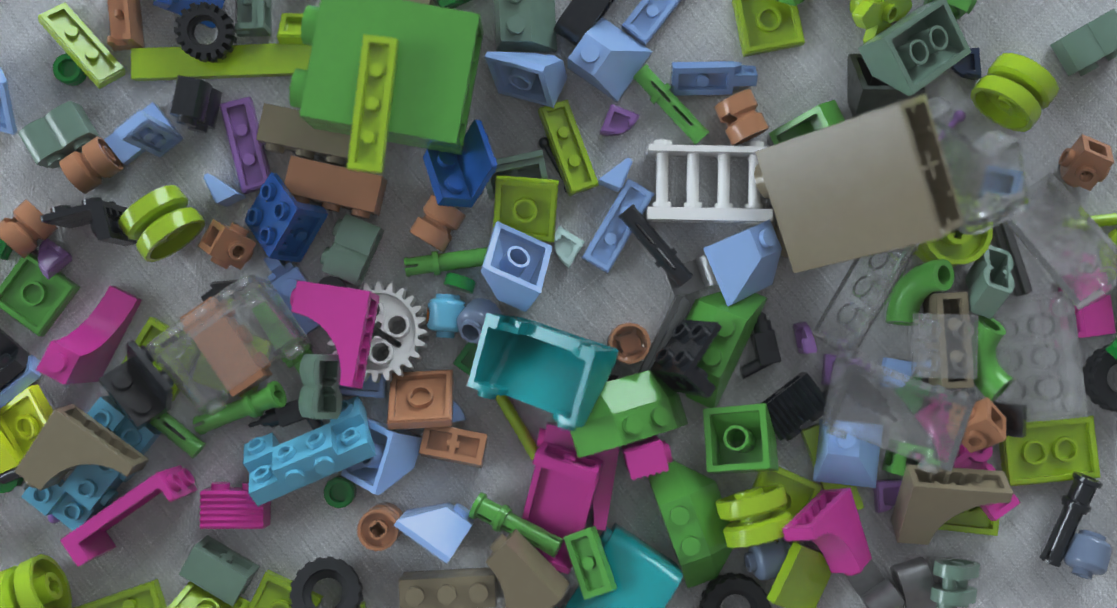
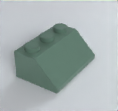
(525, 25)
(916, 48)

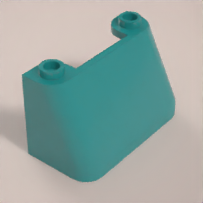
(541, 367)
(640, 573)

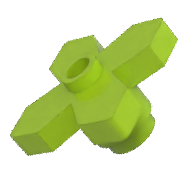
(877, 14)

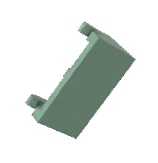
(254, 18)
(521, 165)
(219, 570)

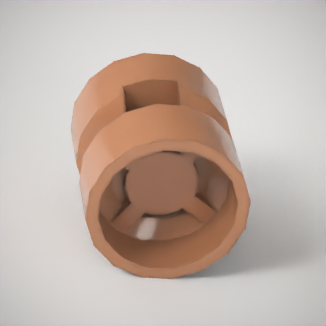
(741, 117)
(87, 168)
(437, 224)
(25, 229)
(631, 342)
(377, 526)

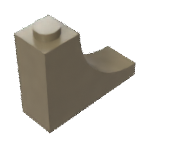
(73, 440)
(932, 499)
(525, 573)

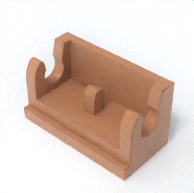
(125, 25)
(454, 445)

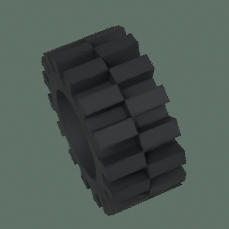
(187, 26)

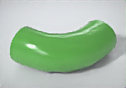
(915, 287)
(991, 378)

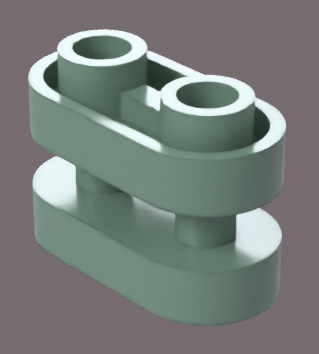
(954, 588)

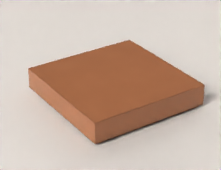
(421, 400)

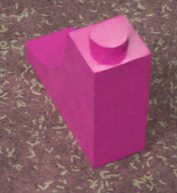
(347, 318)
(90, 347)
(602, 497)
(835, 528)

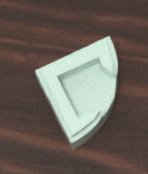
(566, 246)

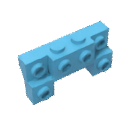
(285, 467)
(91, 484)

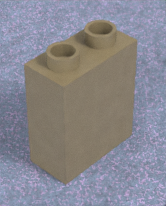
(859, 187)

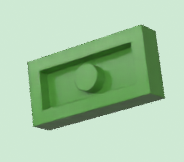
(590, 562)

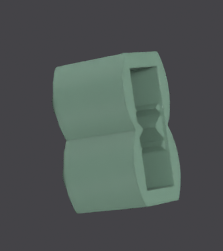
(1088, 44)
(58, 134)
(352, 249)
(990, 281)
(320, 391)

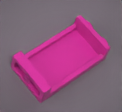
(561, 495)
(91, 538)

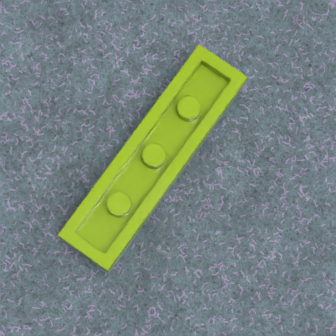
(373, 104)

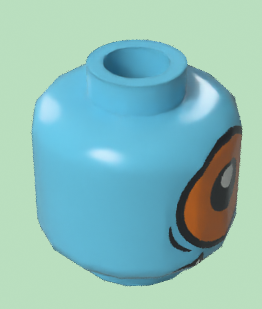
(443, 314)

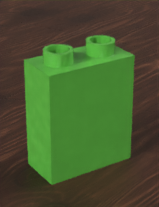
(432, 72)

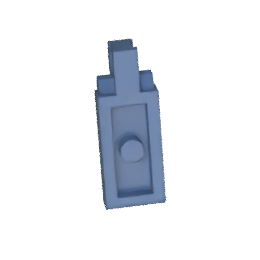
(711, 77)
(284, 279)

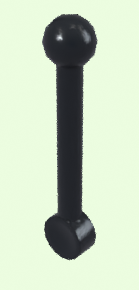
(544, 144)

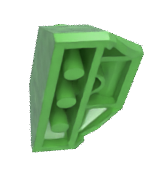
(725, 350)
(629, 412)
(692, 521)

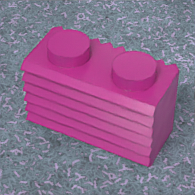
(646, 457)
(232, 508)

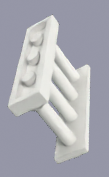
(692, 209)

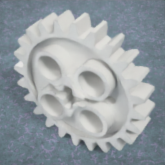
(392, 309)

